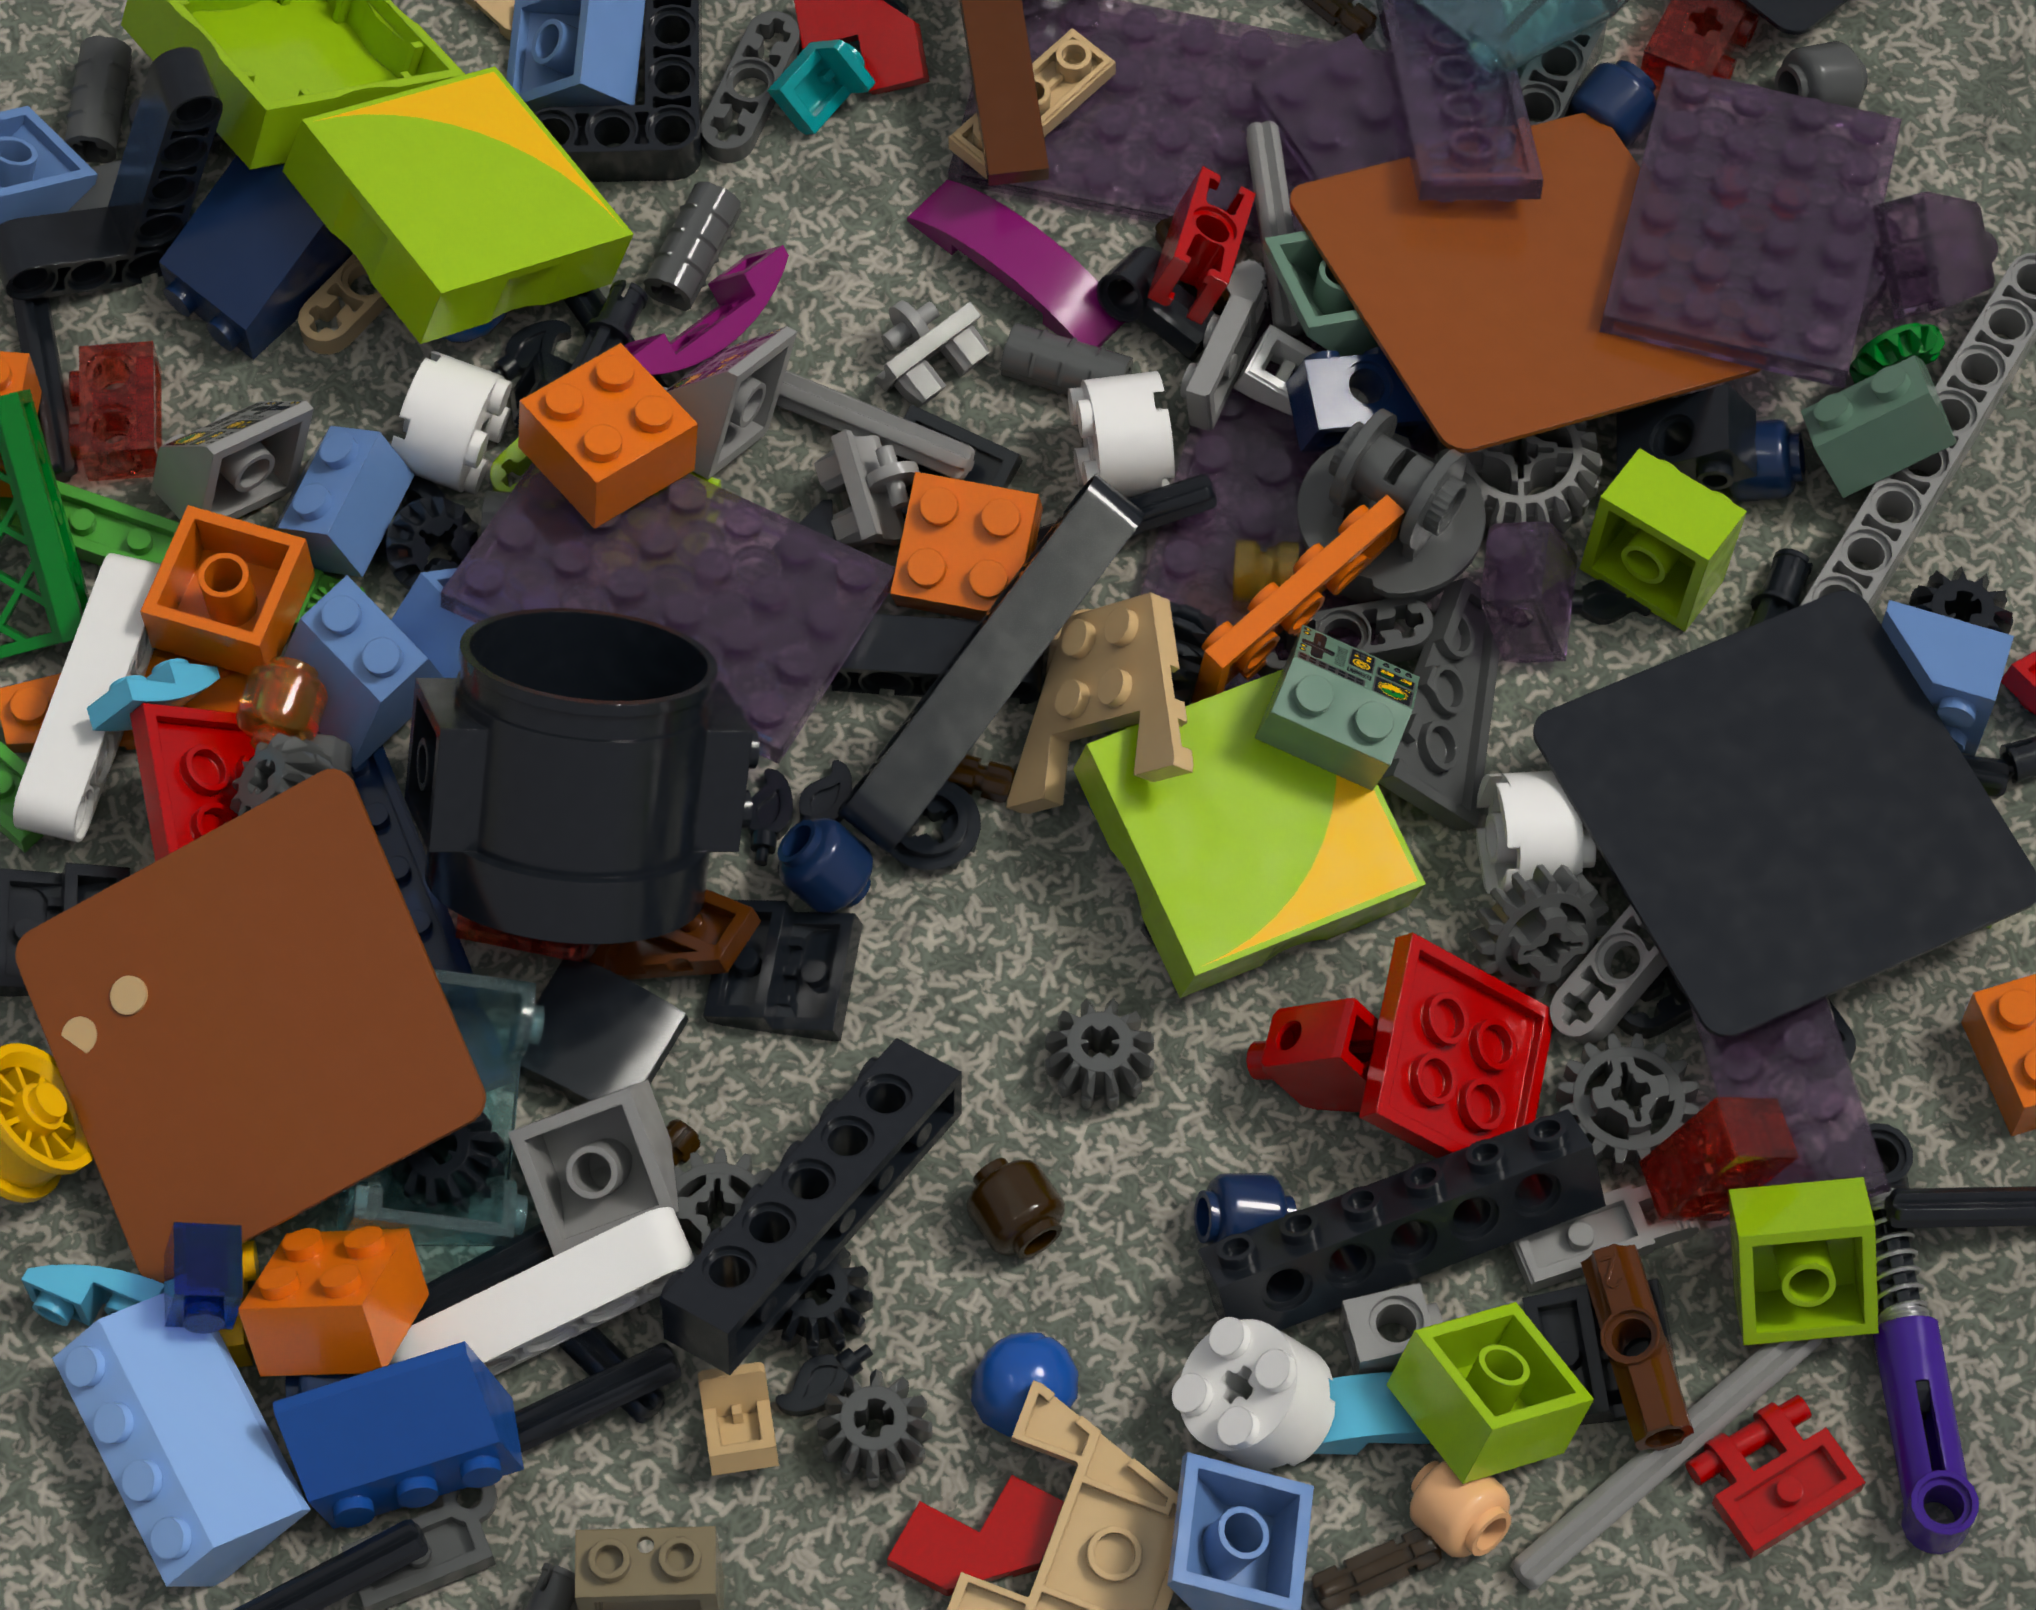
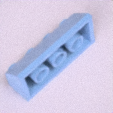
(181, 1442)

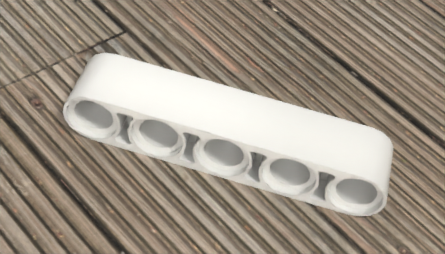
(68, 756)
(560, 1295)

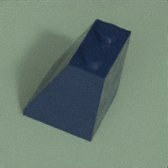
(250, 258)

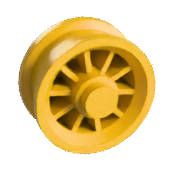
(37, 1125)

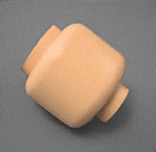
(1459, 1515)

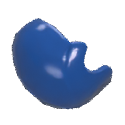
(1008, 1371)

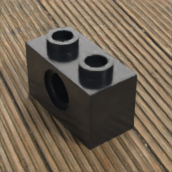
(1700, 433)

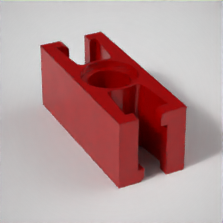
(1201, 245)

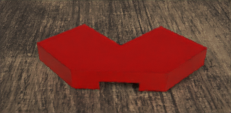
(886, 37)
(1009, 1543)

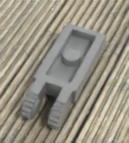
(1226, 345)
(1558, 1250)

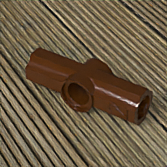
(1647, 1380)

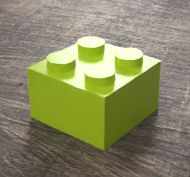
(1662, 538)
(1804, 1261)
(1489, 1392)

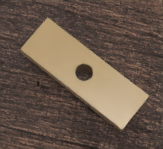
(1063, 81)

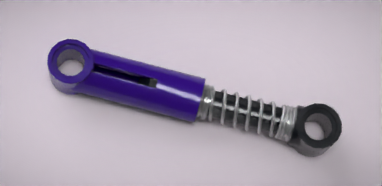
(1916, 1376)

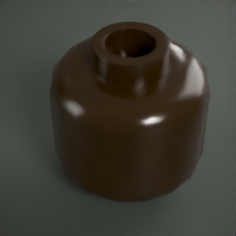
(1016, 1207)

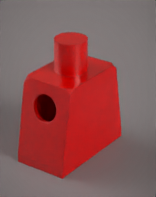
(1318, 1053)

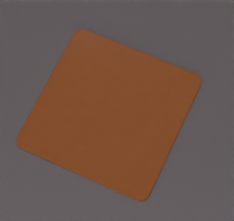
(1500, 301)
(280, 1027)

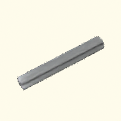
(1272, 211)
(845, 412)

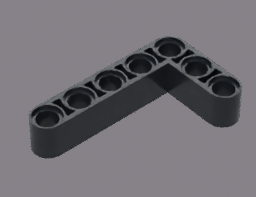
(647, 127)
(148, 201)

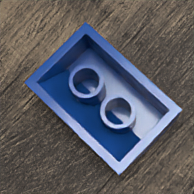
(400, 1435)

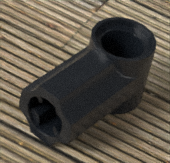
(1125, 294)

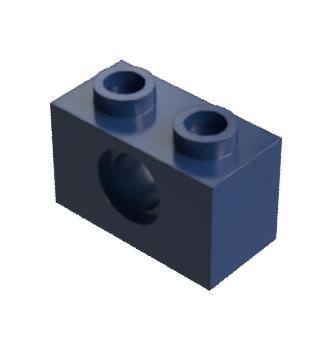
(1327, 409)

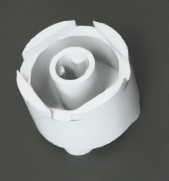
(449, 421)
(1122, 432)
(1527, 827)
(1255, 1395)

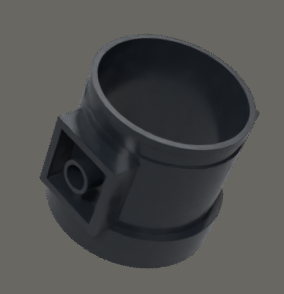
(577, 776)

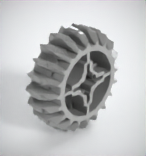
(1563, 456)

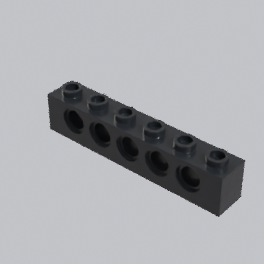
(810, 1206)
(1406, 1224)

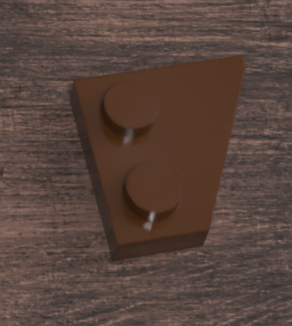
(699, 948)

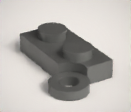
(455, 1551)

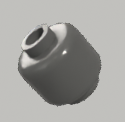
(1824, 73)

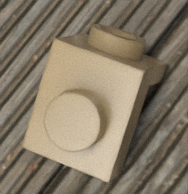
(738, 1419)

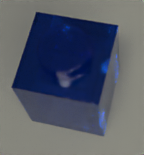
(203, 1276)

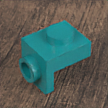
(820, 83)

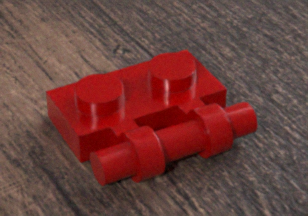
(1785, 1492)

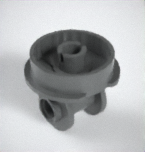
(1439, 499)

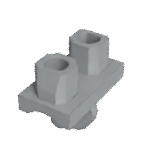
(953, 338)
(874, 487)

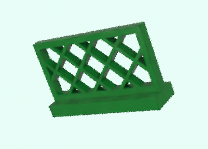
(43, 527)

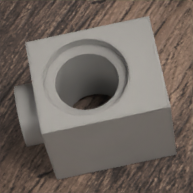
(1365, 1314)

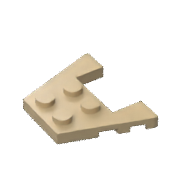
(1106, 676)
(1111, 1530)

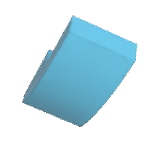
(170, 684)
(81, 1290)
(1367, 1414)

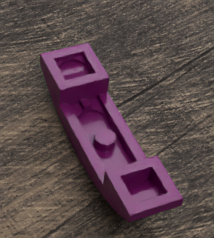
(1017, 257)
(741, 297)

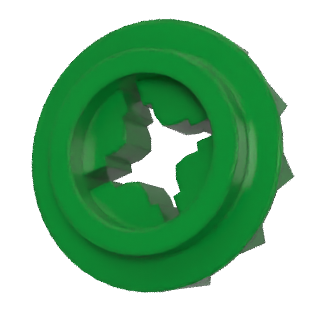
(1895, 346)

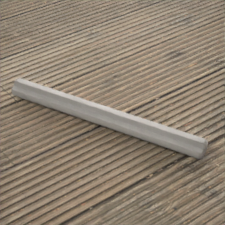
(1651, 1466)

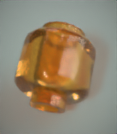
(283, 700)

